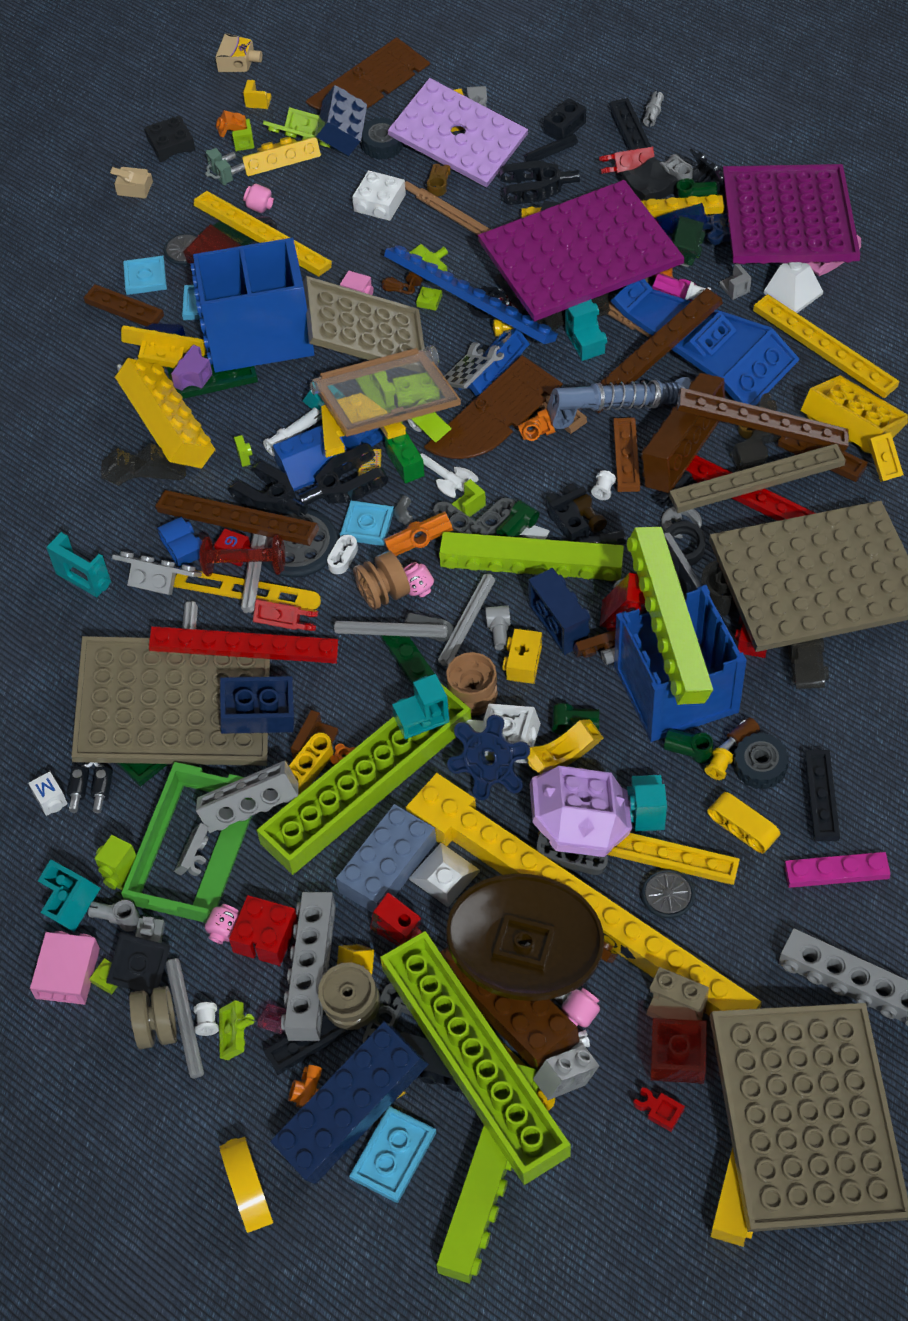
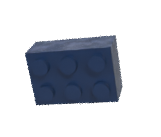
(341, 120)
(558, 610)
(256, 704)

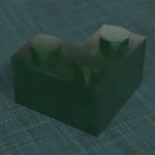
(687, 238)

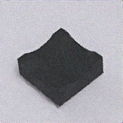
(169, 138)
(650, 180)

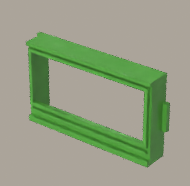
(220, 861)

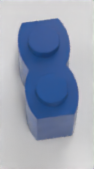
(179, 541)

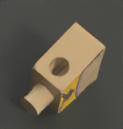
(236, 54)

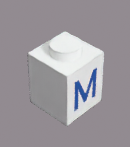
(48, 793)

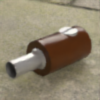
(744, 729)

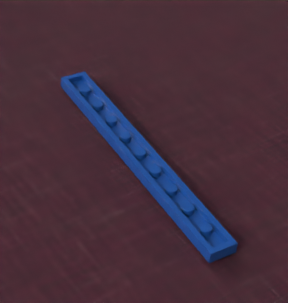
(471, 295)

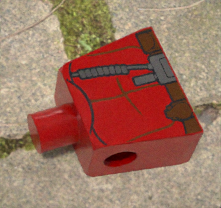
(395, 921)

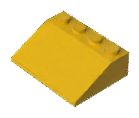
(854, 408)

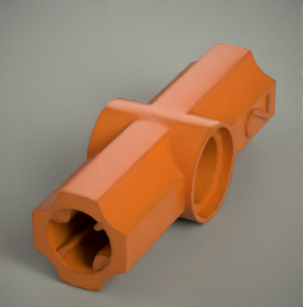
(431, 529)

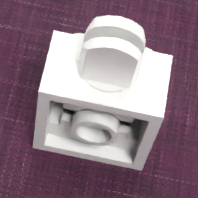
(520, 725)

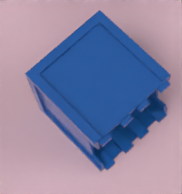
(648, 685)

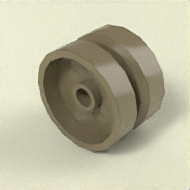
(349, 996)
(148, 1017)

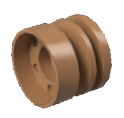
(383, 580)
(473, 681)

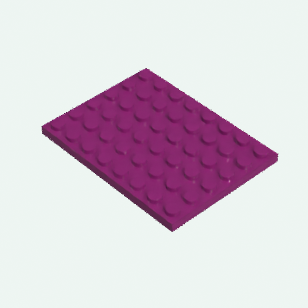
(789, 214)
(580, 250)

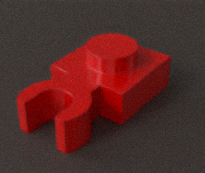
(663, 1110)

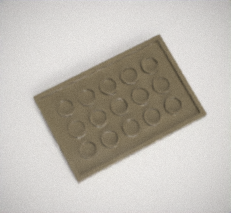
(359, 321)

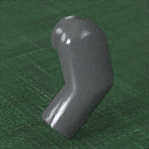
(401, 512)

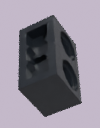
(565, 119)

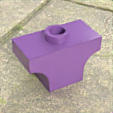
(192, 370)

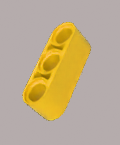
(311, 755)
(743, 822)

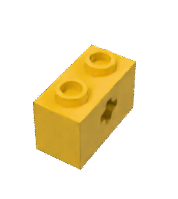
(523, 656)

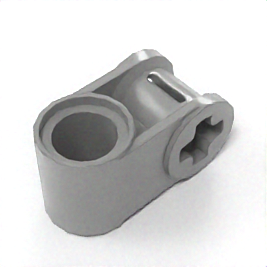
(478, 94)
(677, 167)

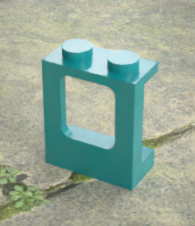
(64, 559)

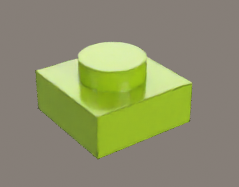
(429, 298)
(243, 450)
(100, 976)

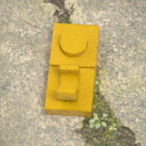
(885, 457)

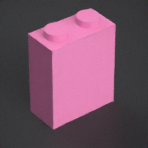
(65, 967)

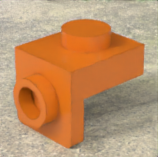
(230, 121)

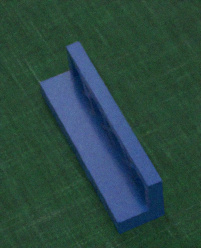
(512, 344)

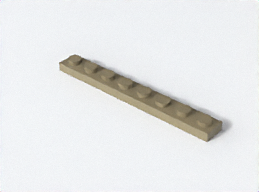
(757, 478)

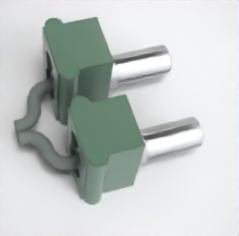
(221, 167)

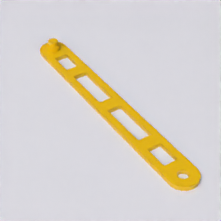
(305, 598)

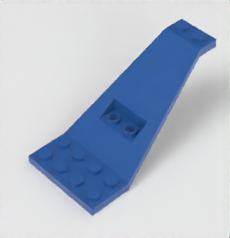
(744, 353)

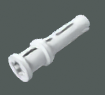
(294, 429)

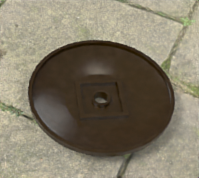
(513, 908)

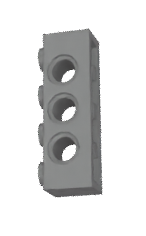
(254, 786)

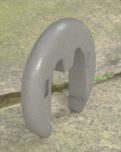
(672, 514)

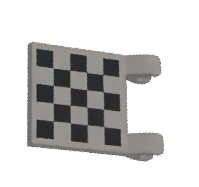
(472, 366)

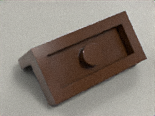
(310, 727)

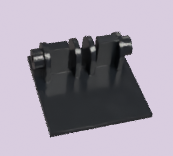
(706, 172)

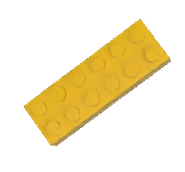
(165, 413)

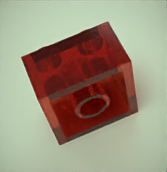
(678, 1050)

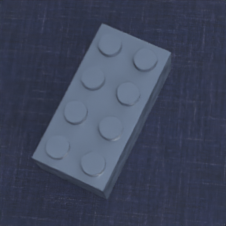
(386, 858)

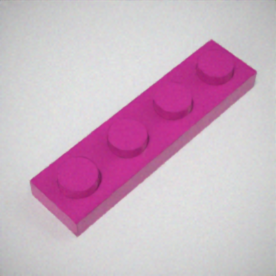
(837, 869)

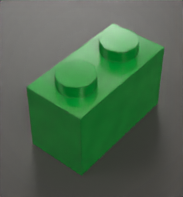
(405, 458)

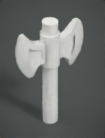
(452, 481)

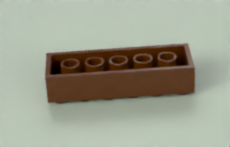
(679, 439)
(531, 1027)

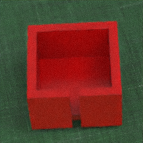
(267, 926)

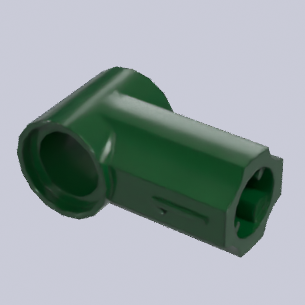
(687, 188)
(520, 518)
(565, 717)
(688, 745)

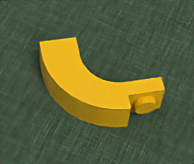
(566, 748)
(245, 1184)

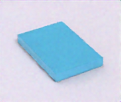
(393, 1154)

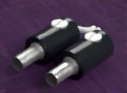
(78, 786)

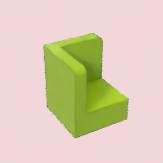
(243, 138)
(472, 500)

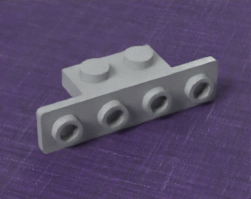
(154, 575)

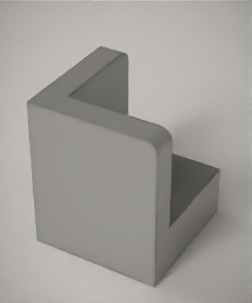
(738, 284)

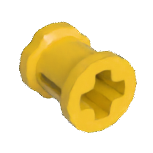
(719, 763)

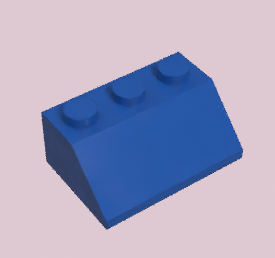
(303, 457)

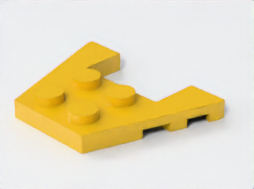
(333, 432)

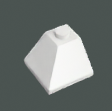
(794, 285)
(444, 874)

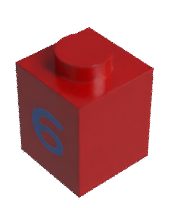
(232, 540)

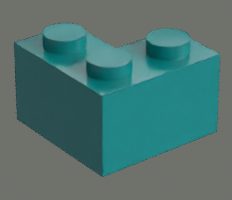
(584, 331)
(424, 710)
(647, 803)
(70, 895)

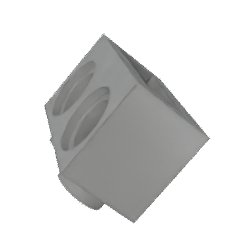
(566, 1072)

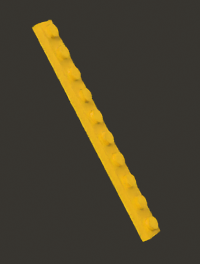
(712, 205)

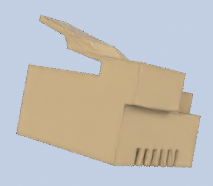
(132, 182)

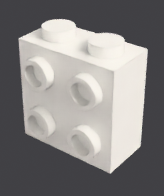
(379, 195)

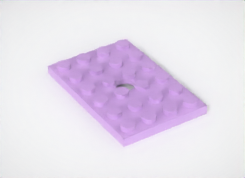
(476, 153)

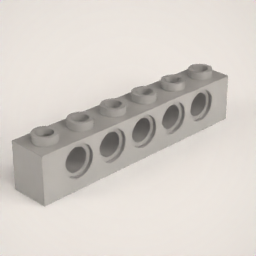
(849, 967)
(307, 1024)

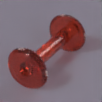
(209, 556)

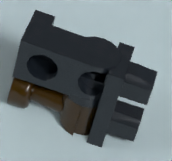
(568, 513)

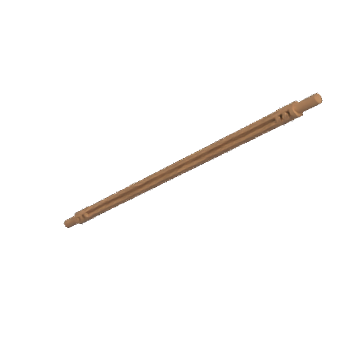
(478, 228)

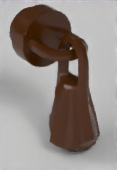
(391, 284)

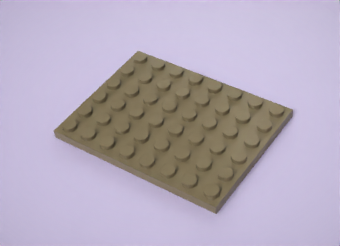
(815, 574)
(158, 706)
(808, 1117)

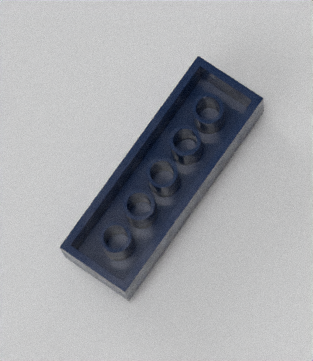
(349, 1103)

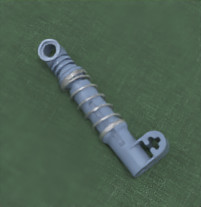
(566, 401)

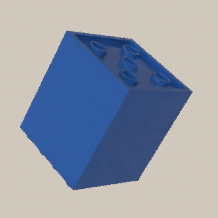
(251, 304)

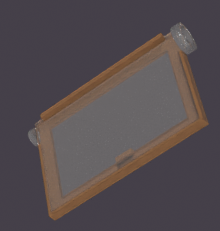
(385, 390)

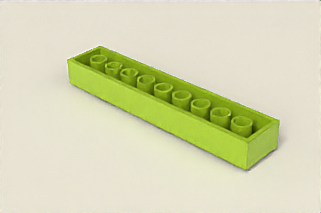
(353, 788)
(476, 1058)

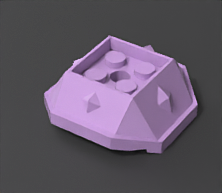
(580, 810)

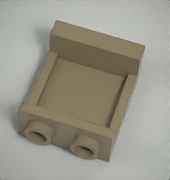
(677, 997)

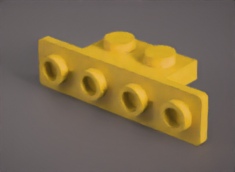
(280, 154)
(160, 347)

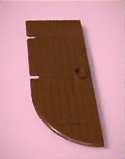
(377, 73)
(488, 418)

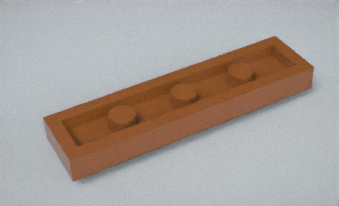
(626, 455)

